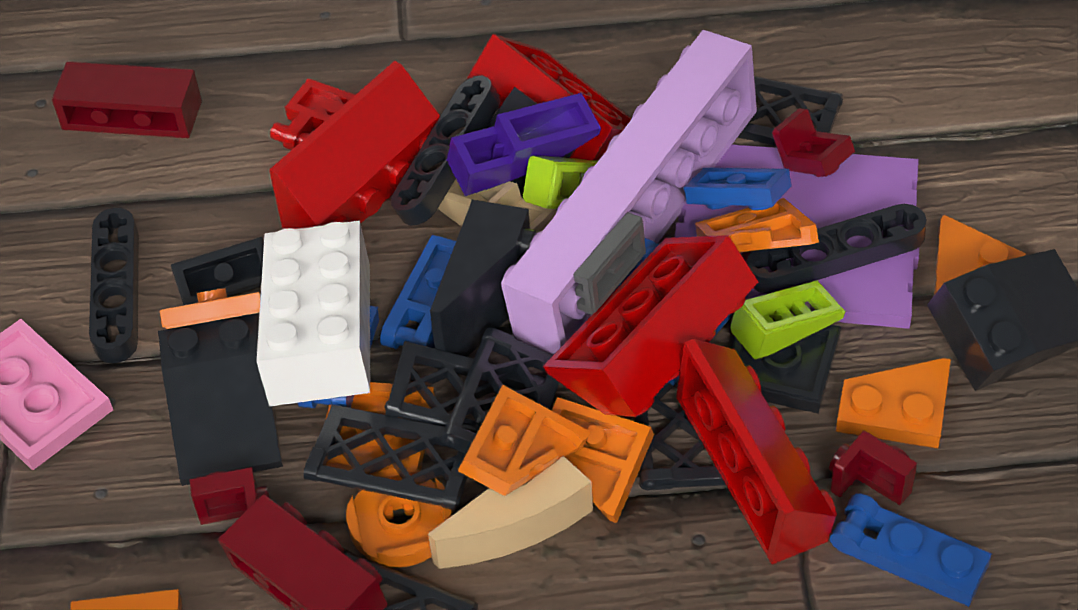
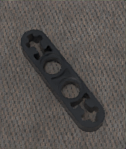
(423, 192)
(841, 255)
(108, 284)

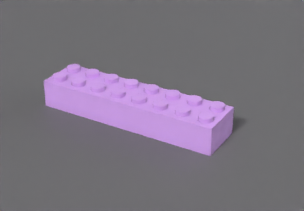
(643, 172)

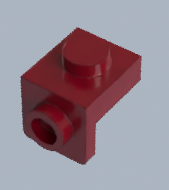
(809, 150)
(874, 464)
(225, 494)

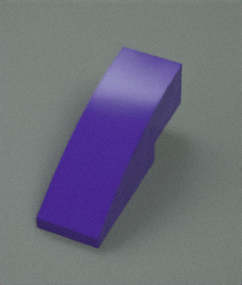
(503, 151)

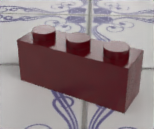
(127, 99)
(297, 564)

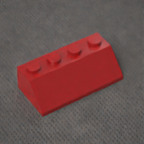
(546, 79)
(355, 155)
(641, 329)
(753, 451)

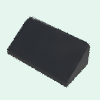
(233, 268)

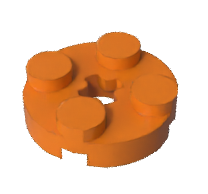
(390, 542)

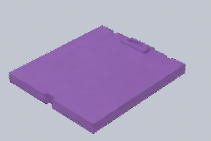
(863, 184)

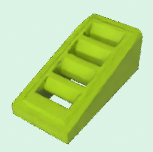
(546, 176)
(762, 336)

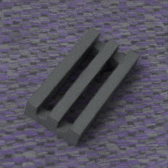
(610, 263)

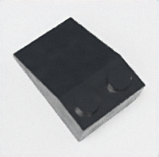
(471, 286)
(1008, 316)
(218, 398)

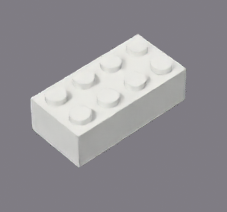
(314, 314)

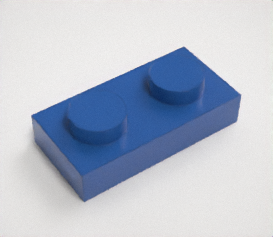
(738, 186)

